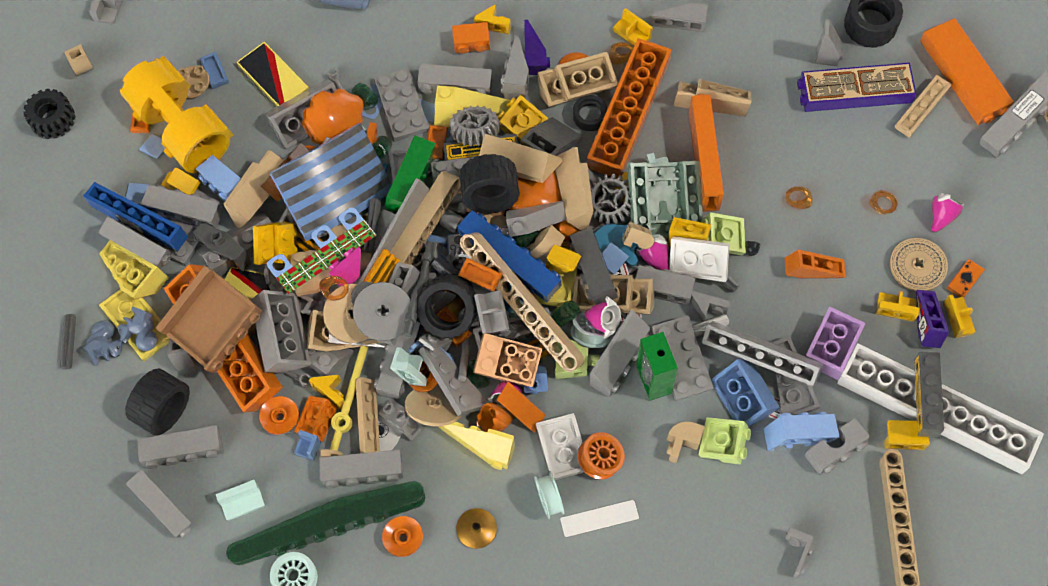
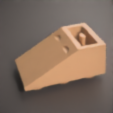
(507, 360)

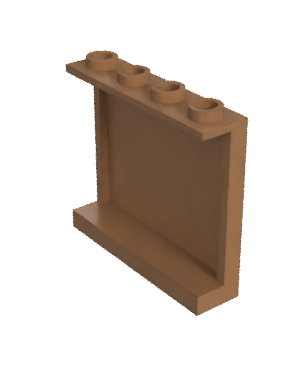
(209, 319)

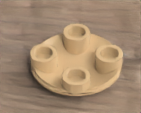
(197, 78)

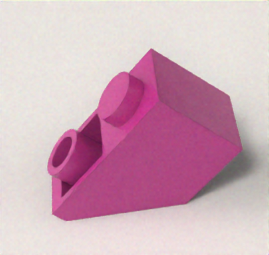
(348, 268)

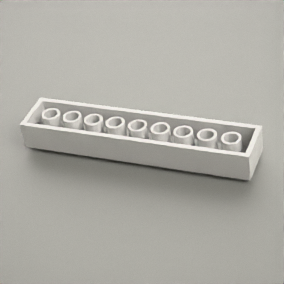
(965, 419)

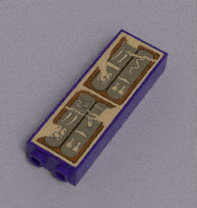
(856, 87)

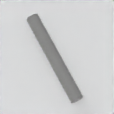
(464, 361)

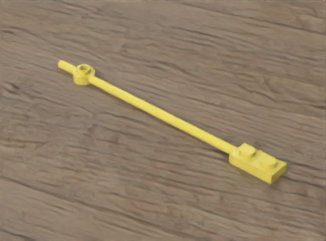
(343, 416)

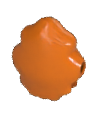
(331, 114)
(537, 193)

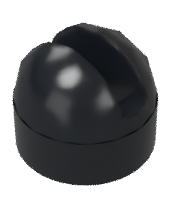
(752, 247)

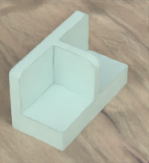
(408, 367)

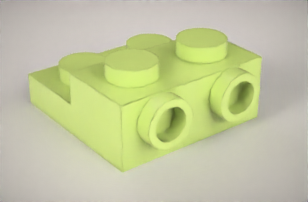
(727, 230)
(724, 440)

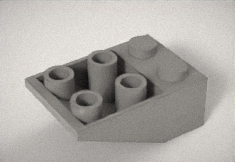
(516, 79)

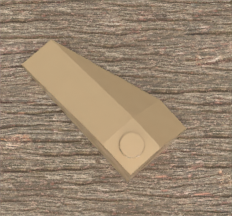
(312, 285)

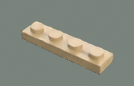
(923, 106)
(367, 415)

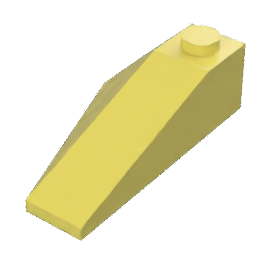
(451, 99)
(133, 273)
(491, 446)

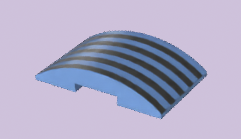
(331, 180)

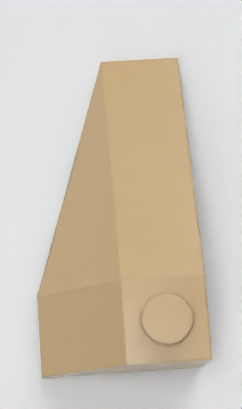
(319, 335)

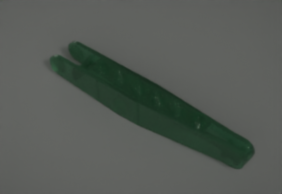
(327, 521)

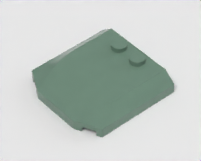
(663, 193)

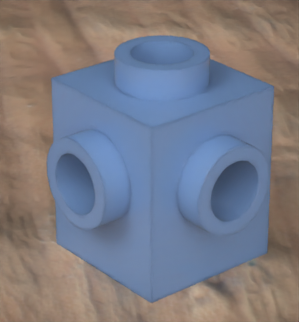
(540, 382)

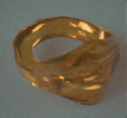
(616, 58)
(873, 202)
(801, 204)
(326, 283)

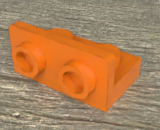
(316, 417)

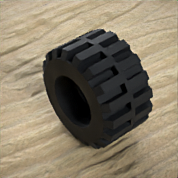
(55, 124)

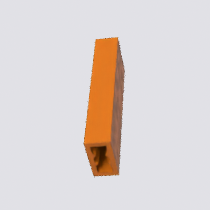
(966, 71)
(706, 151)

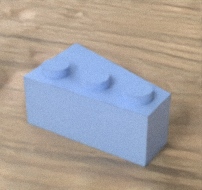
(217, 177)
(801, 429)

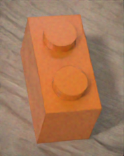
(471, 37)

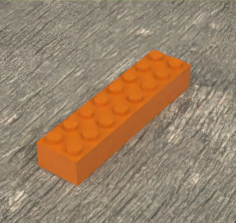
(629, 108)
(244, 368)

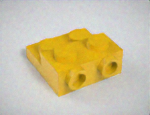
(520, 117)
(273, 240)

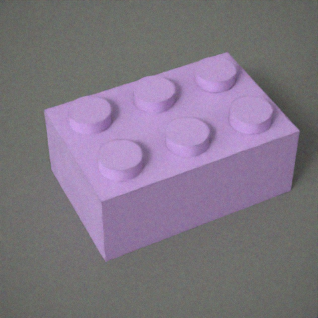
(835, 341)

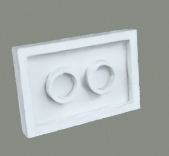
(699, 258)
(560, 445)

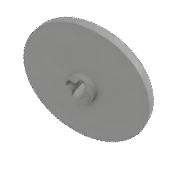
(373, 323)

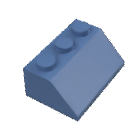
(744, 392)

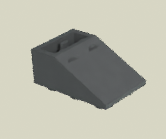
(551, 137)

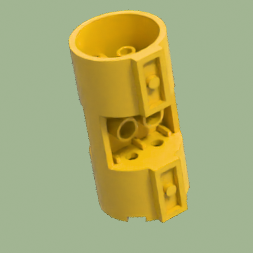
(157, 95)

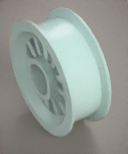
(586, 334)
(549, 495)
(293, 557)

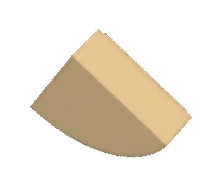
(328, 453)

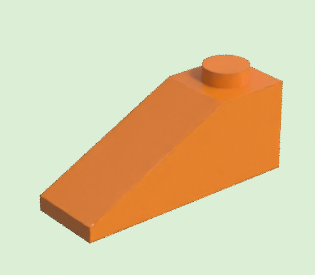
(813, 265)

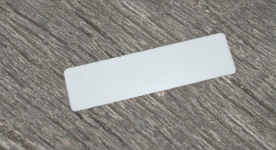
(599, 518)

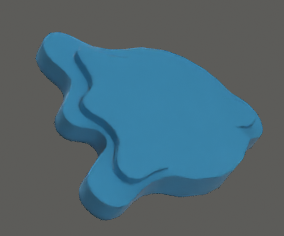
(614, 234)

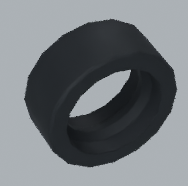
(589, 100)

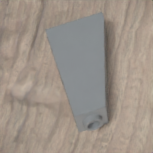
(135, 242)
(159, 504)

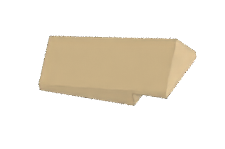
(576, 79)
(723, 97)
(529, 162)
(575, 189)
(248, 193)
(632, 294)

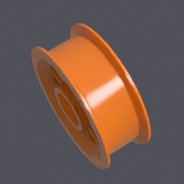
(609, 448)

